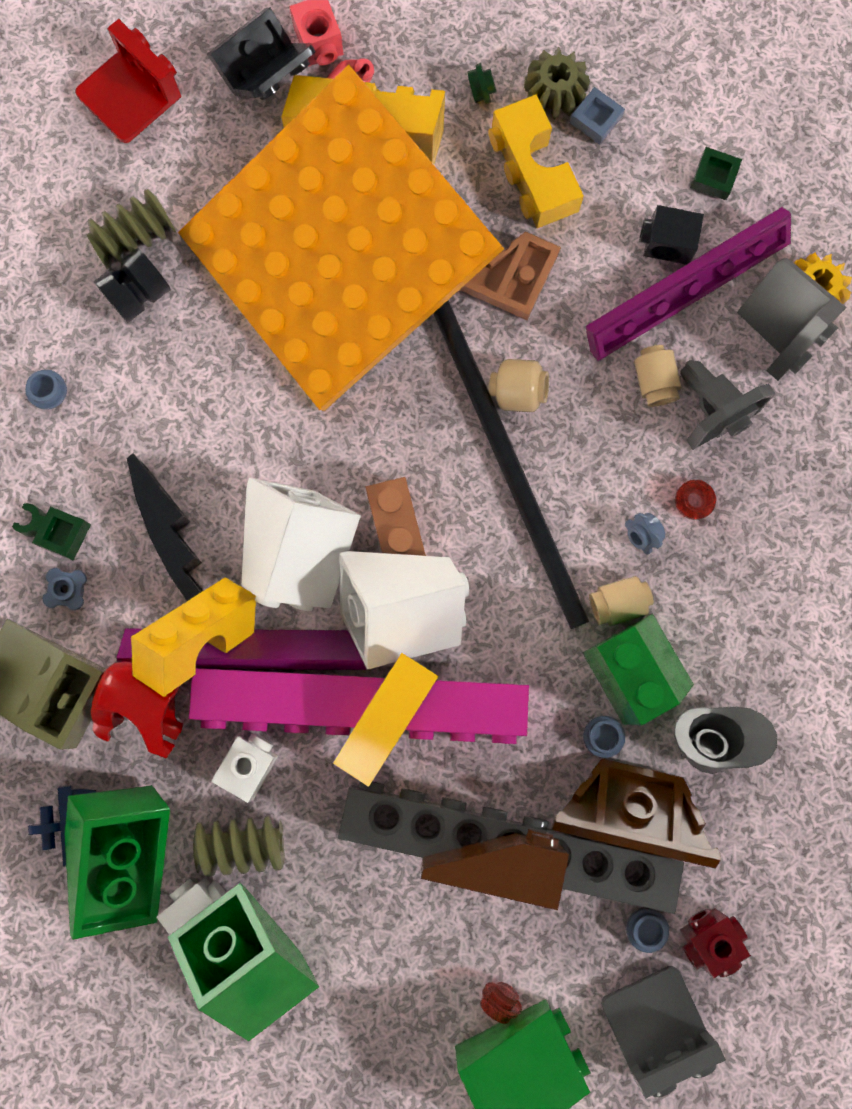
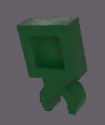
(55, 530)

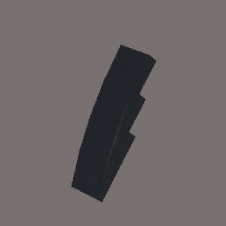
(163, 522)

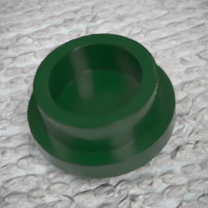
(481, 83)

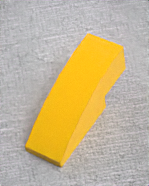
(385, 719)

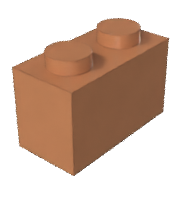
(395, 518)

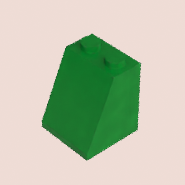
(639, 672)
(241, 964)
(523, 1063)

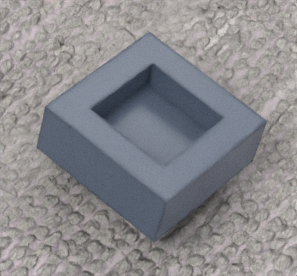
(597, 115)

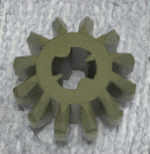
(557, 82)

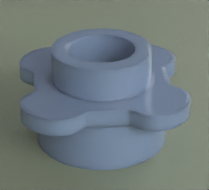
(645, 532)
(73, 597)

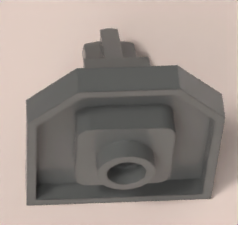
(722, 404)

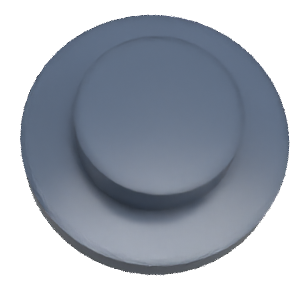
(46, 389)
(604, 736)
(647, 930)

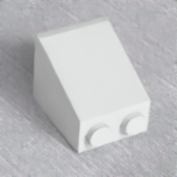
(293, 545)
(401, 604)

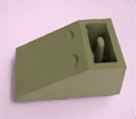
(45, 686)

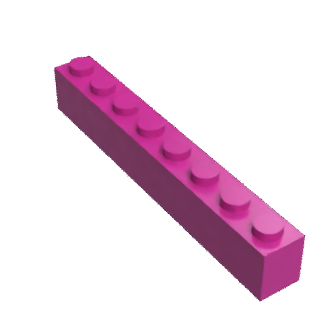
(341, 701)

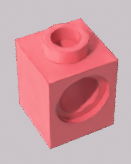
(314, 18)

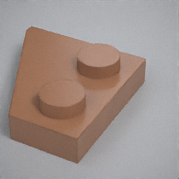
(515, 275)

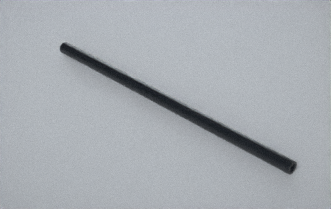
(510, 467)

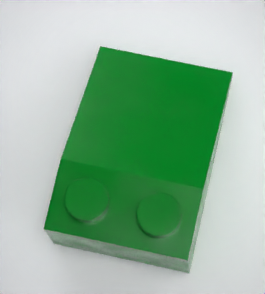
(114, 859)

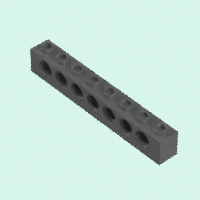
(655, 889)

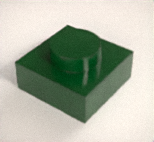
(716, 173)

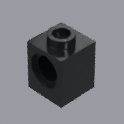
(671, 234)

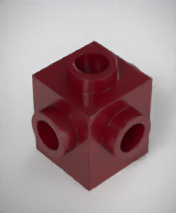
(701, 937)

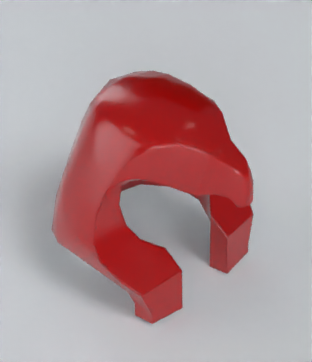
(124, 695)

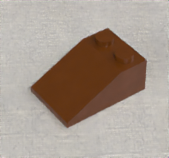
(509, 867)

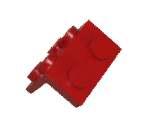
(130, 86)

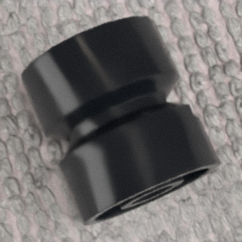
(132, 285)

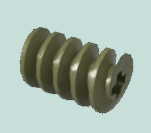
(128, 228)
(238, 847)

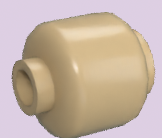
(519, 385)

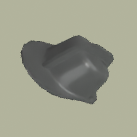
(725, 738)

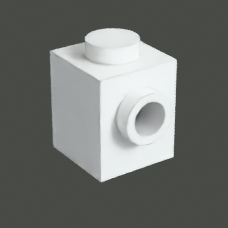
(245, 766)
(188, 902)

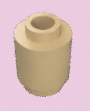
(658, 375)
(621, 601)

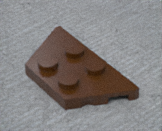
(638, 812)

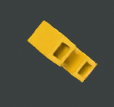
(545, 191)
(168, 648)

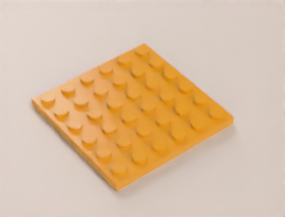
(339, 239)

